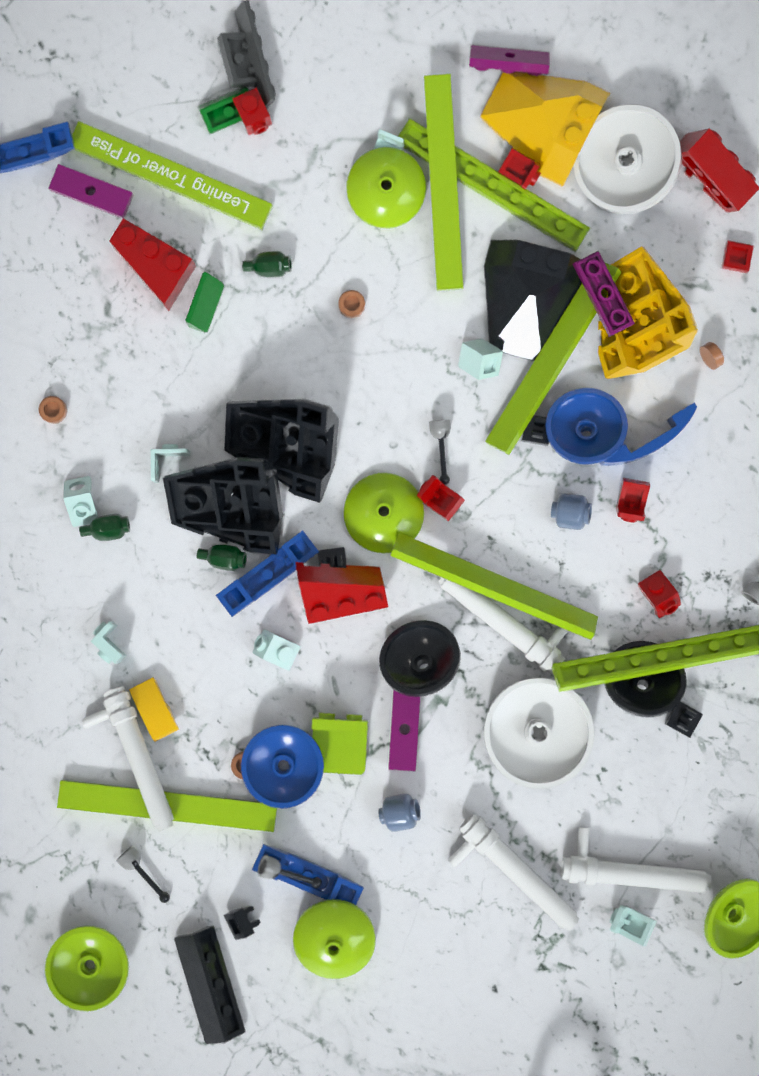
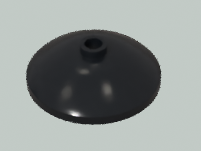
(417, 645)
(661, 693)

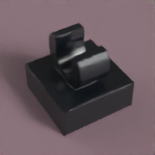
(536, 431)
(334, 557)
(684, 719)
(239, 922)

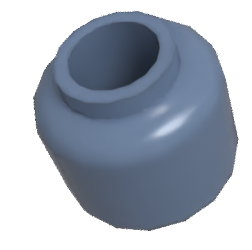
(571, 511)
(400, 812)

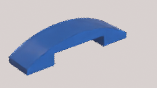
(36, 149)
(676, 422)
(267, 574)
(333, 884)

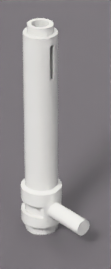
(535, 648)
(124, 718)
(487, 842)
(592, 870)

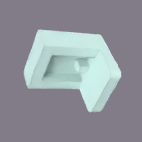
(107, 649)
(275, 649)
(632, 924)

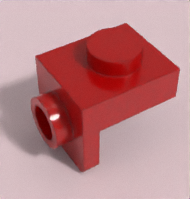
(252, 112)
(520, 169)
(440, 498)
(632, 500)
(660, 594)

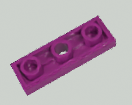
(509, 60)
(77, 185)
(596, 277)
(404, 746)

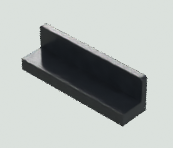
(210, 986)

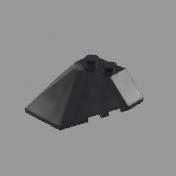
(526, 294)
(291, 436)
(230, 501)

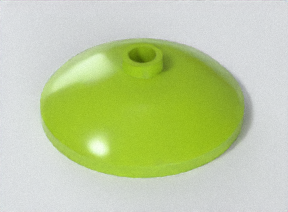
(380, 206)
(366, 524)
(733, 919)
(339, 925)
(76, 983)

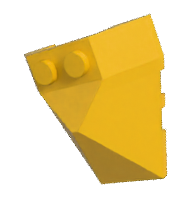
(545, 118)
(660, 315)

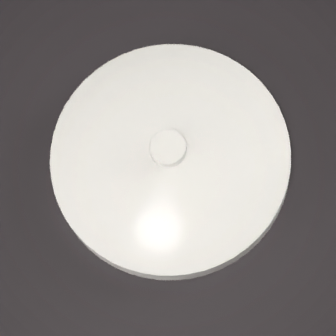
(629, 159)
(538, 733)

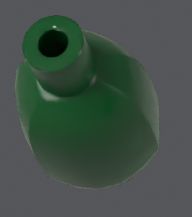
(269, 264)
(106, 527)
(223, 557)

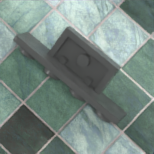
(244, 55)

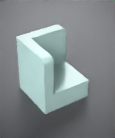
(480, 359)

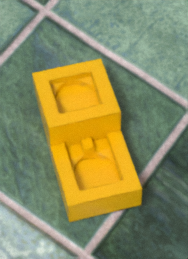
(153, 709)

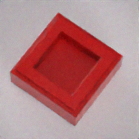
(737, 256)

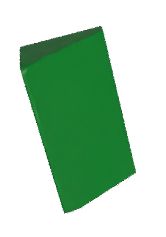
(221, 111)
(204, 303)

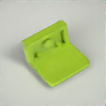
(341, 742)

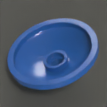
(586, 411)
(277, 786)

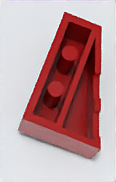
(717, 169)
(154, 261)
(340, 591)

